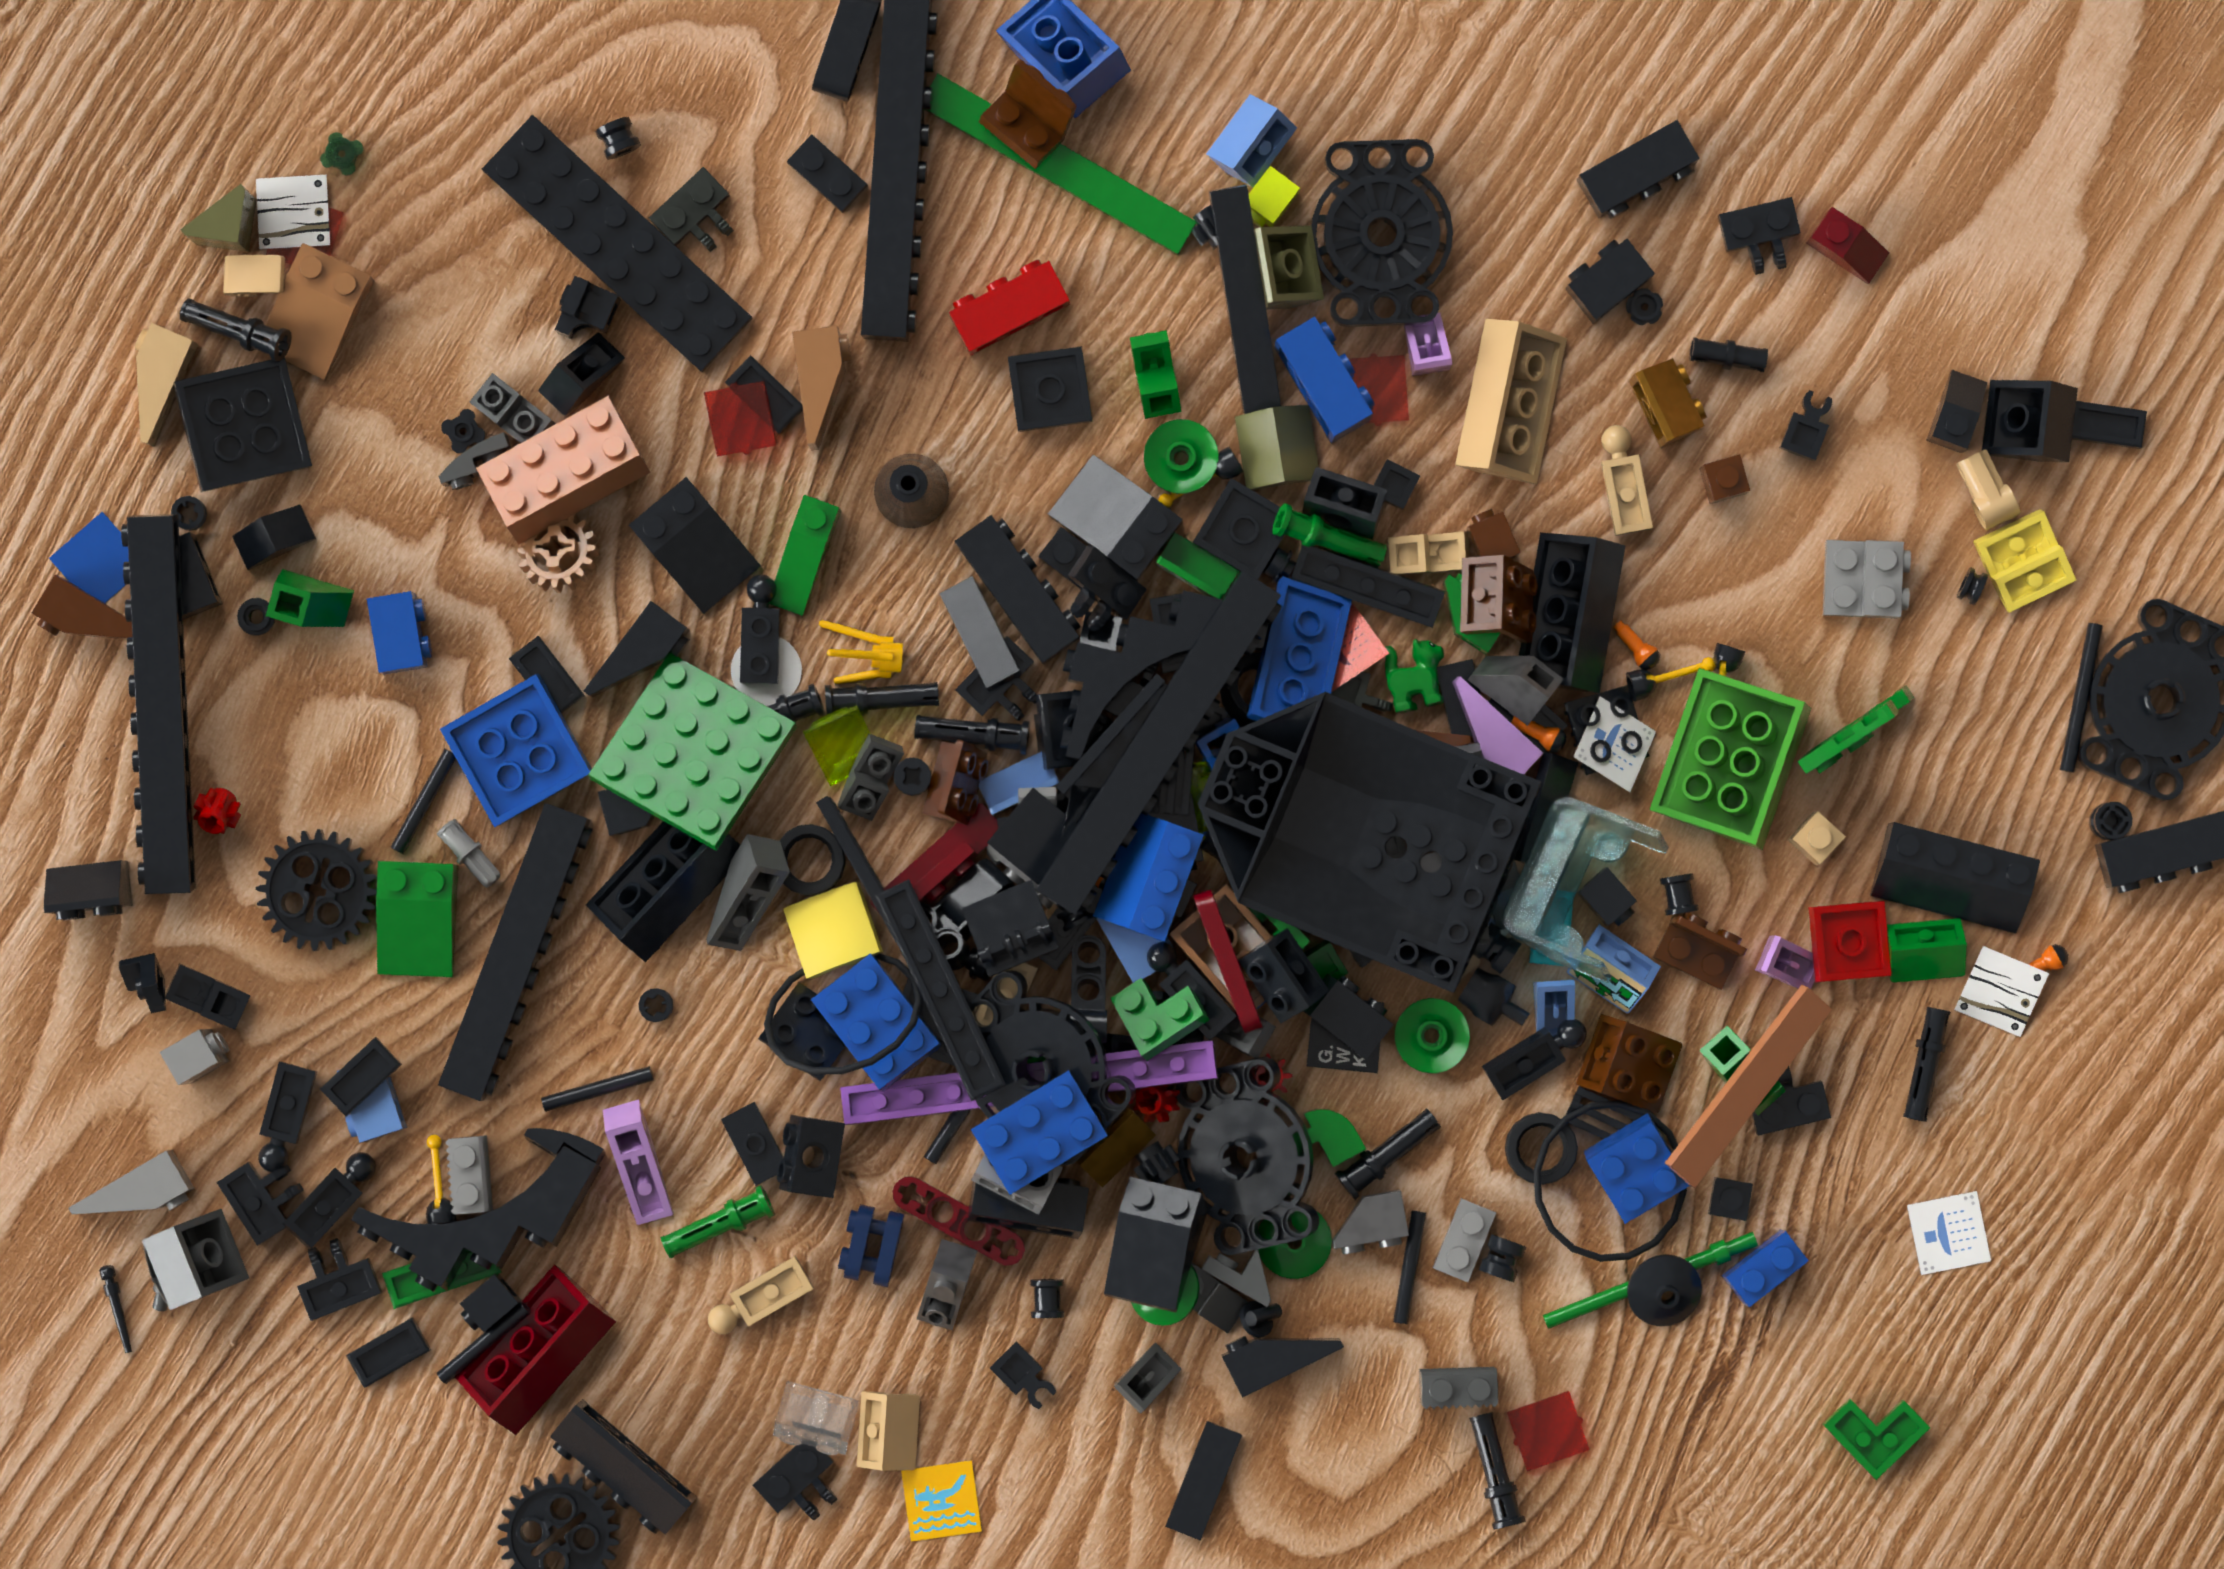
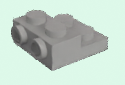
(1865, 579)

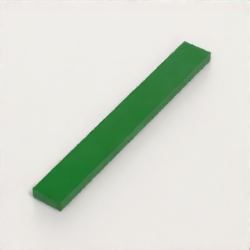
(1069, 172)

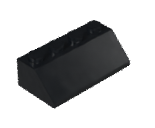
(1574, 607)
(1954, 877)
(660, 887)
(623, 1467)

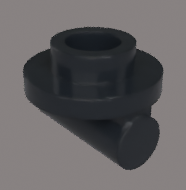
(1258, 1318)

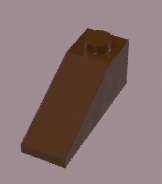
(76, 612)

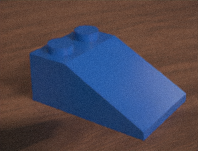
(1065, 49)

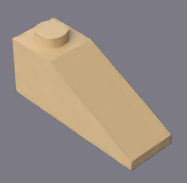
(160, 362)

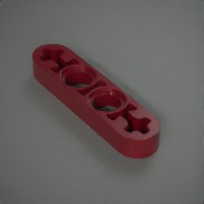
(1227, 961)
(956, 1224)

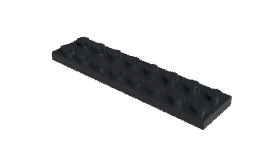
(617, 243)

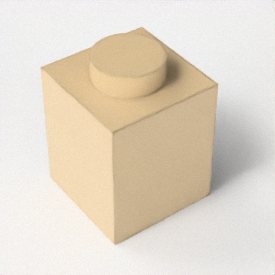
(1816, 838)

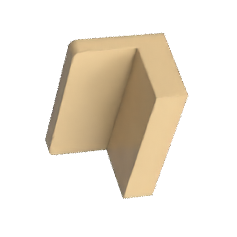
(888, 1431)

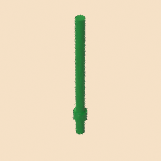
(1719, 1253)

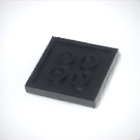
(242, 424)

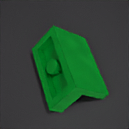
(1927, 950)

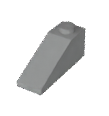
(149, 1186)

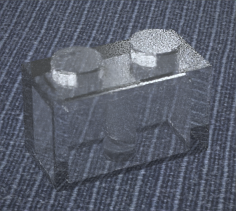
(815, 1418)

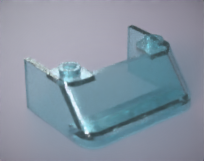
(1554, 871)

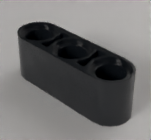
(846, 48)

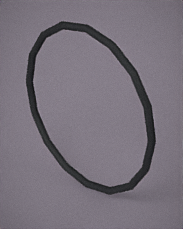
(855, 1066)
(1538, 1189)

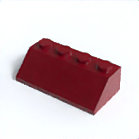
(538, 1353)

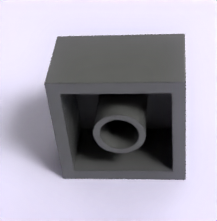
(193, 1261)

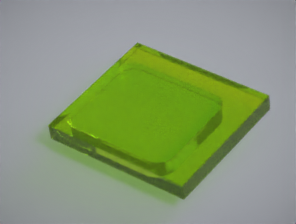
(837, 742)

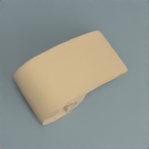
(253, 274)

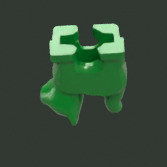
(1416, 680)

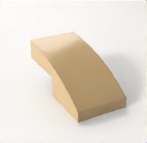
(1428, 553)

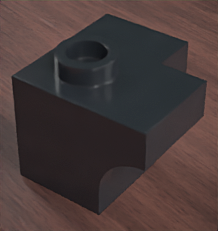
(586, 307)

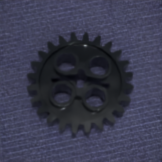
(350, 900)
(538, 1507)

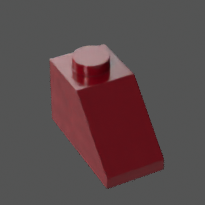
(1848, 245)

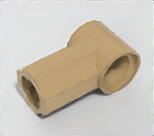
(1992, 499)

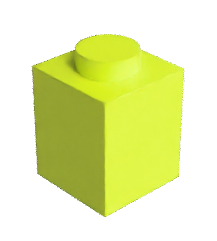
(1271, 197)

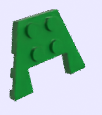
(1855, 733)

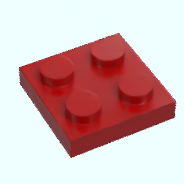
(1849, 941)

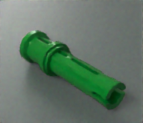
(1314, 531)
(733, 1216)

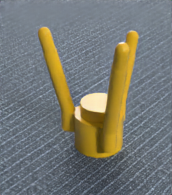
(885, 656)

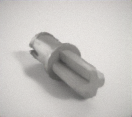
(469, 853)

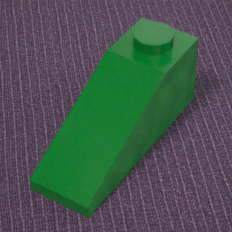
(804, 554)

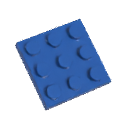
(516, 750)

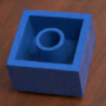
(1634, 1168)

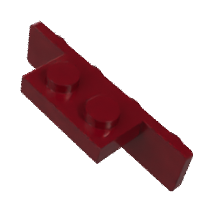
(948, 856)

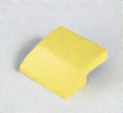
(2024, 560)
(832, 929)

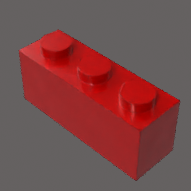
(1008, 306)

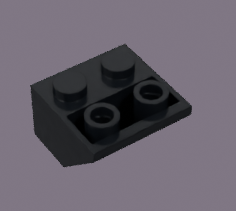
(87, 887)

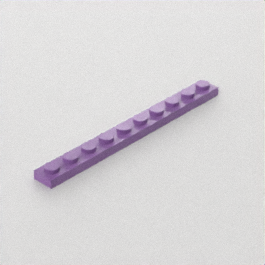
(948, 1094)

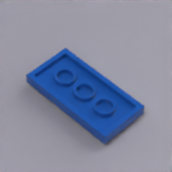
(1299, 648)

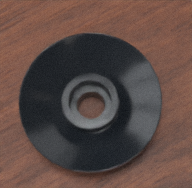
(1658, 1276)

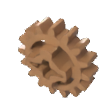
(568, 563)

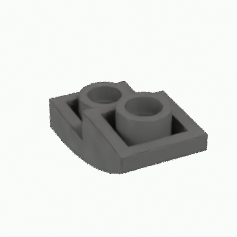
(510, 410)
(463, 468)
(869, 777)

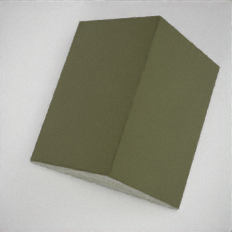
(225, 223)
(1276, 446)

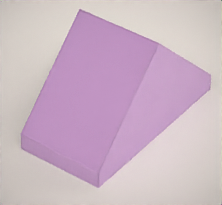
(1428, 347)
(1787, 962)

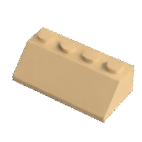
(1511, 400)

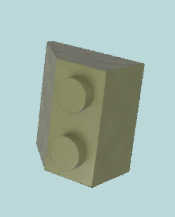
(1288, 266)

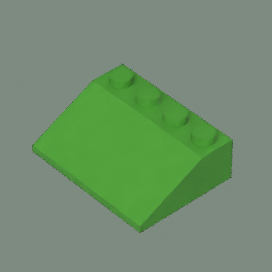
(1731, 758)

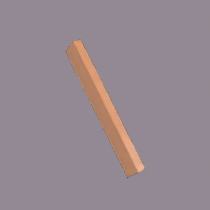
(1748, 1086)

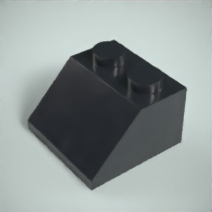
(2030, 420)

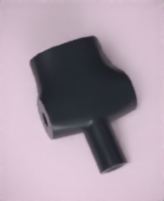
(1490, 997)

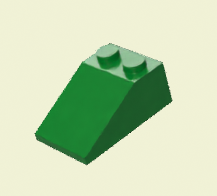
(416, 918)

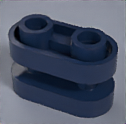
(854, 1259)

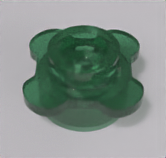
(337, 144)

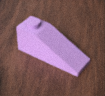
(1497, 737)
(637, 1161)

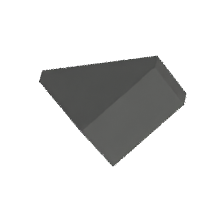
(1147, 1377)

